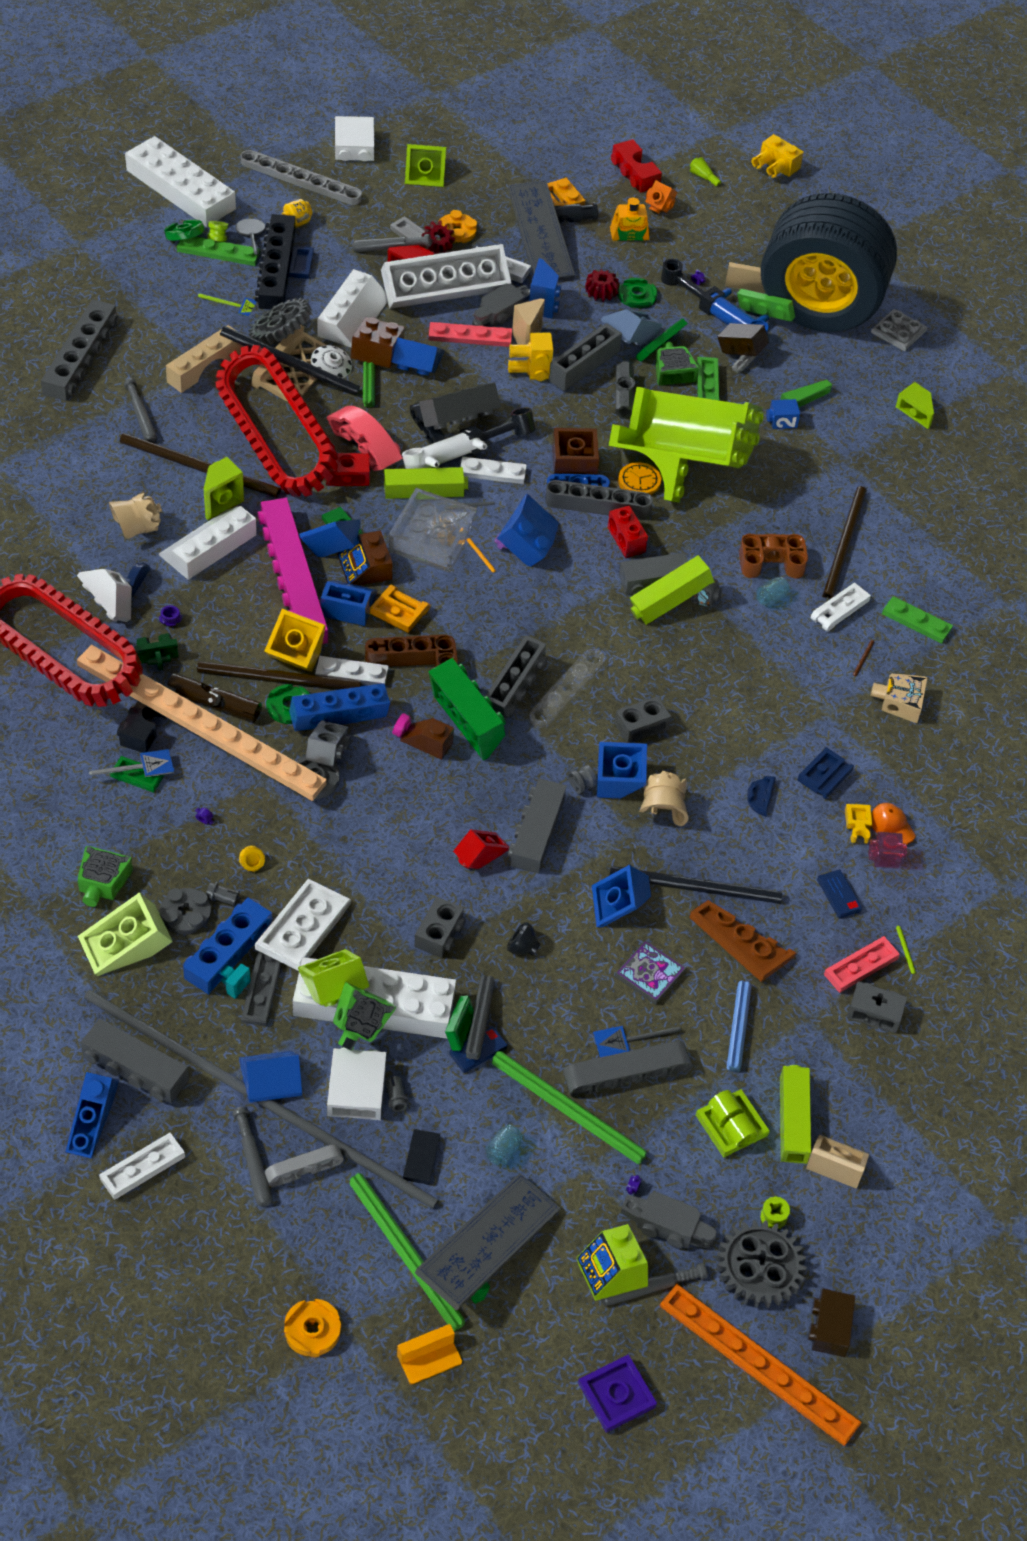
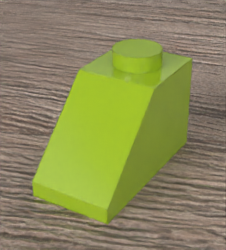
(917, 404)

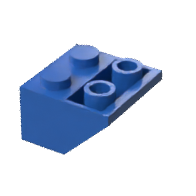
(347, 602)

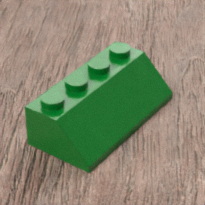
(467, 707)

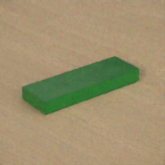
(664, 337)

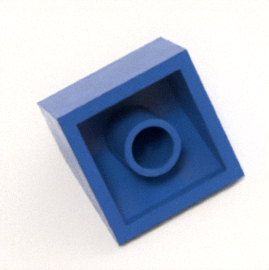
(546, 287)
(416, 355)
(621, 769)

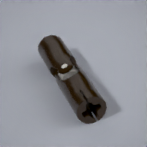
(203, 693)

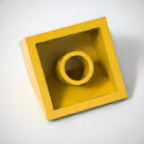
(296, 640)

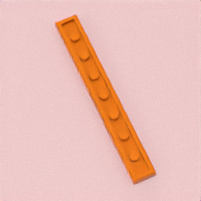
(761, 1365)

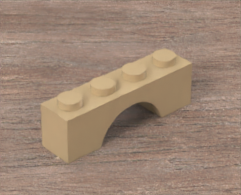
(187, 368)

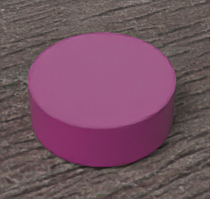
(402, 725)

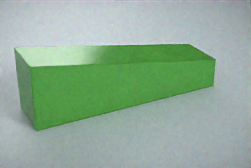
(808, 393)

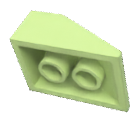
(125, 936)

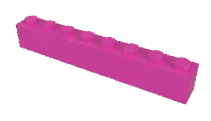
(290, 561)

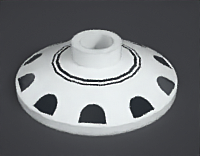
(332, 360)

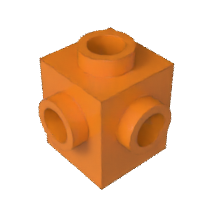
(660, 197)

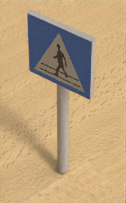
(153, 764)

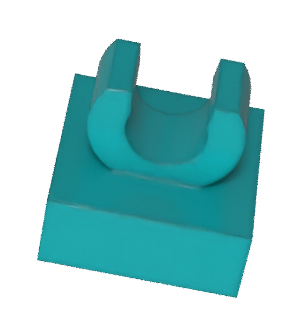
(236, 979)

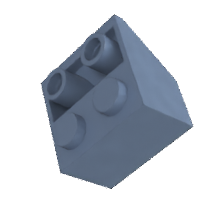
(634, 326)

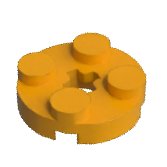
(466, 223)
(312, 1343)

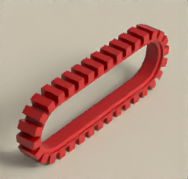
(326, 449)
(84, 622)

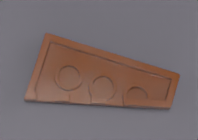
(753, 951)

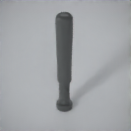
(385, 243)
(142, 416)
(255, 1167)
(659, 1283)

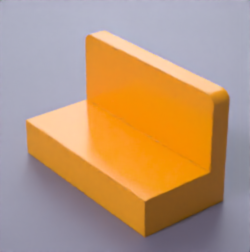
(429, 1354)

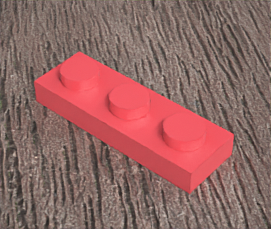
(861, 964)

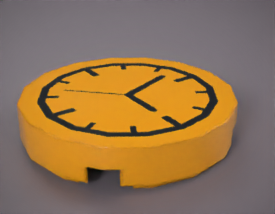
(640, 478)

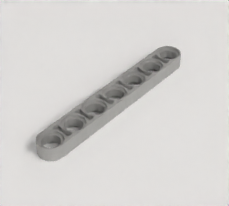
(294, 172)

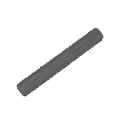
(480, 1017)

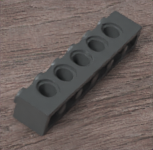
(79, 350)

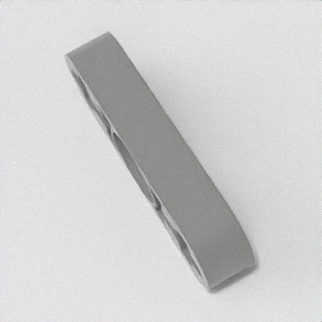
(309, 1162)

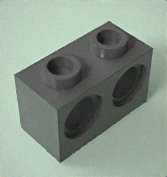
(642, 719)
(327, 743)
(436, 927)

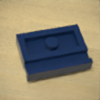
(825, 772)

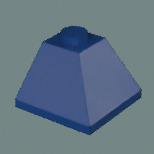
(619, 894)

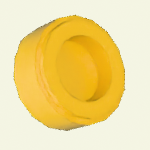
(252, 858)

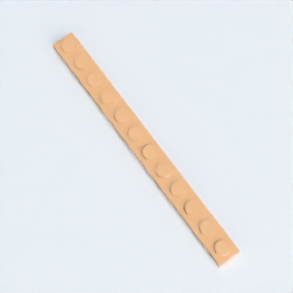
(209, 726)

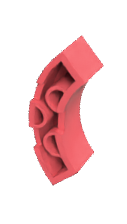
(368, 433)

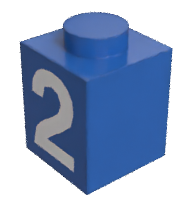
(783, 414)

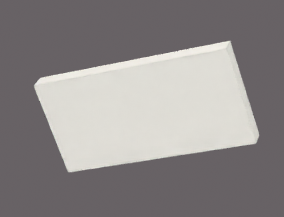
(303, 924)

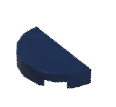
(137, 575)
(760, 794)

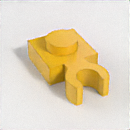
(860, 820)

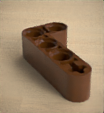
(411, 650)

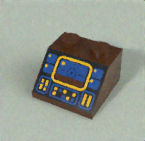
(367, 561)

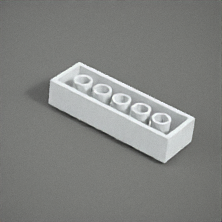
(180, 181)
(445, 276)
(420, 1000)

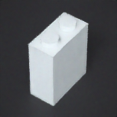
(354, 138)
(356, 1084)

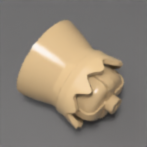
(136, 515)
(666, 792)

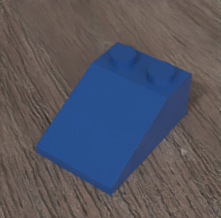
(529, 531)

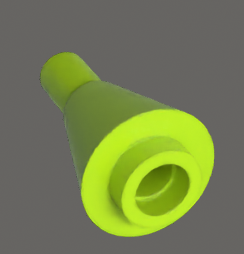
(700, 168)

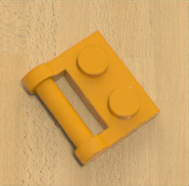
(565, 192)
(396, 612)

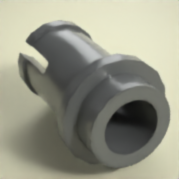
(222, 894)
(396, 1095)

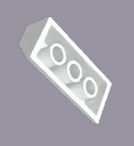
(356, 299)
(211, 541)

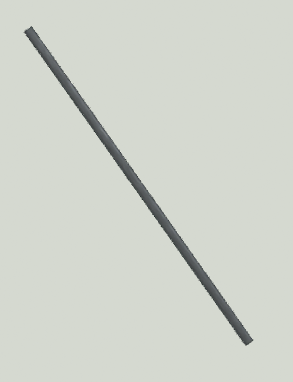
(271, 1105)

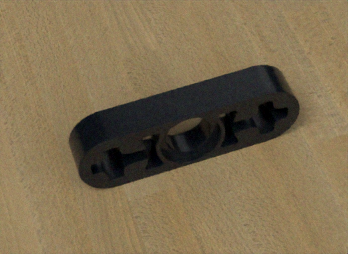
(431, 435)

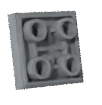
(899, 329)

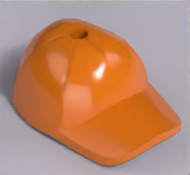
(891, 819)

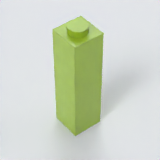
(439, 481)
(671, 590)
(795, 1114)

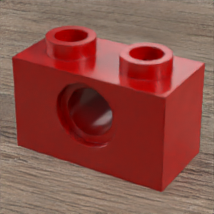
(351, 470)

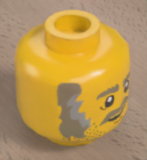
(300, 209)

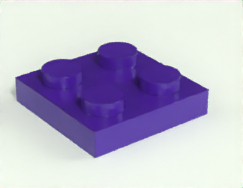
(617, 1393)

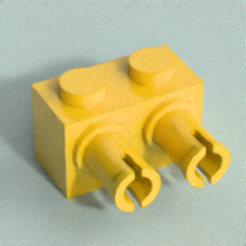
(779, 156)
(539, 357)

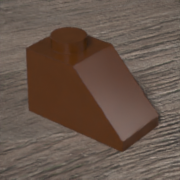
(430, 737)

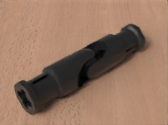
(576, 212)

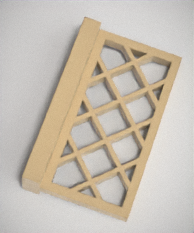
(291, 346)

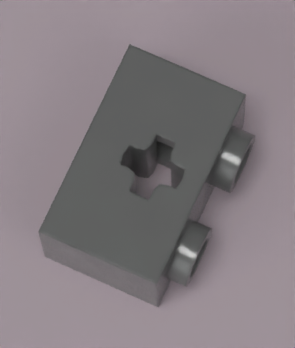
(877, 1007)

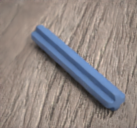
(739, 1026)

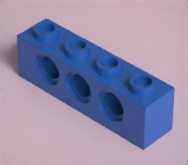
(339, 706)
(241, 940)

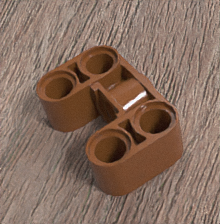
(778, 548)

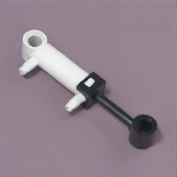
(467, 442)

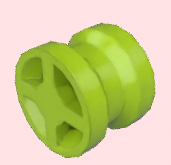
(217, 231)
(780, 1216)

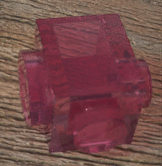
(887, 850)

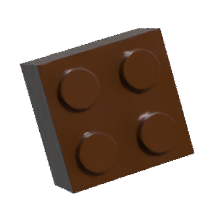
(376, 341)
(575, 451)

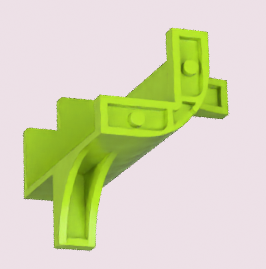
(687, 428)

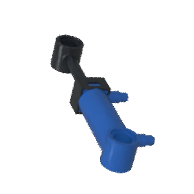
(712, 300)

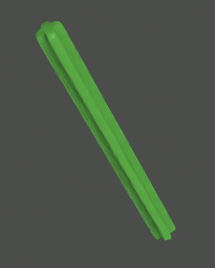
(569, 1107)
(402, 1246)

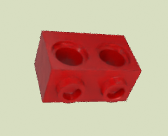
(627, 531)

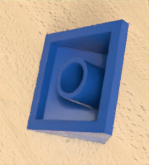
(332, 537)
(271, 1076)

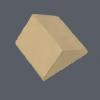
(744, 277)
(527, 320)
(837, 1161)

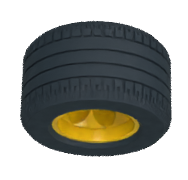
(830, 261)

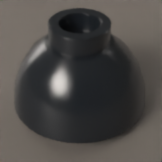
(523, 940)

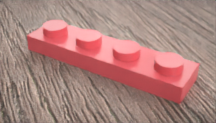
(470, 334)

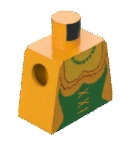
(630, 222)

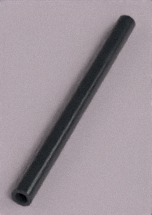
(292, 361)
(710, 886)

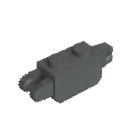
(499, 304)
(669, 1220)

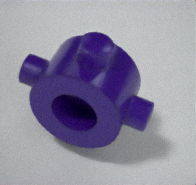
(698, 277)
(204, 815)
(633, 1184)

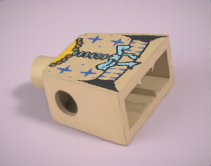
(902, 695)

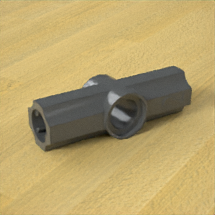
(624, 390)

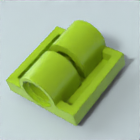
(731, 1122)

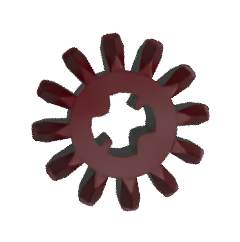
(445, 236)
(602, 285)

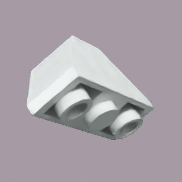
(110, 592)

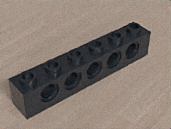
(277, 261)

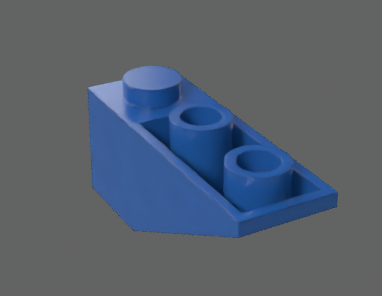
(91, 1113)

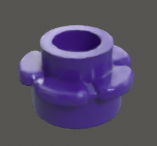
(170, 615)

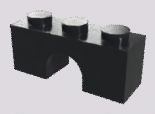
(136, 731)

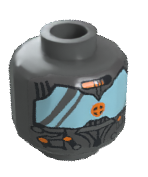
(708, 595)

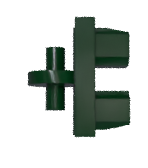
(157, 652)

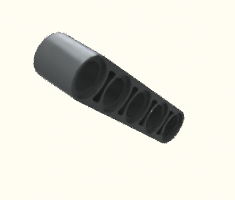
(596, 498)
(627, 1067)

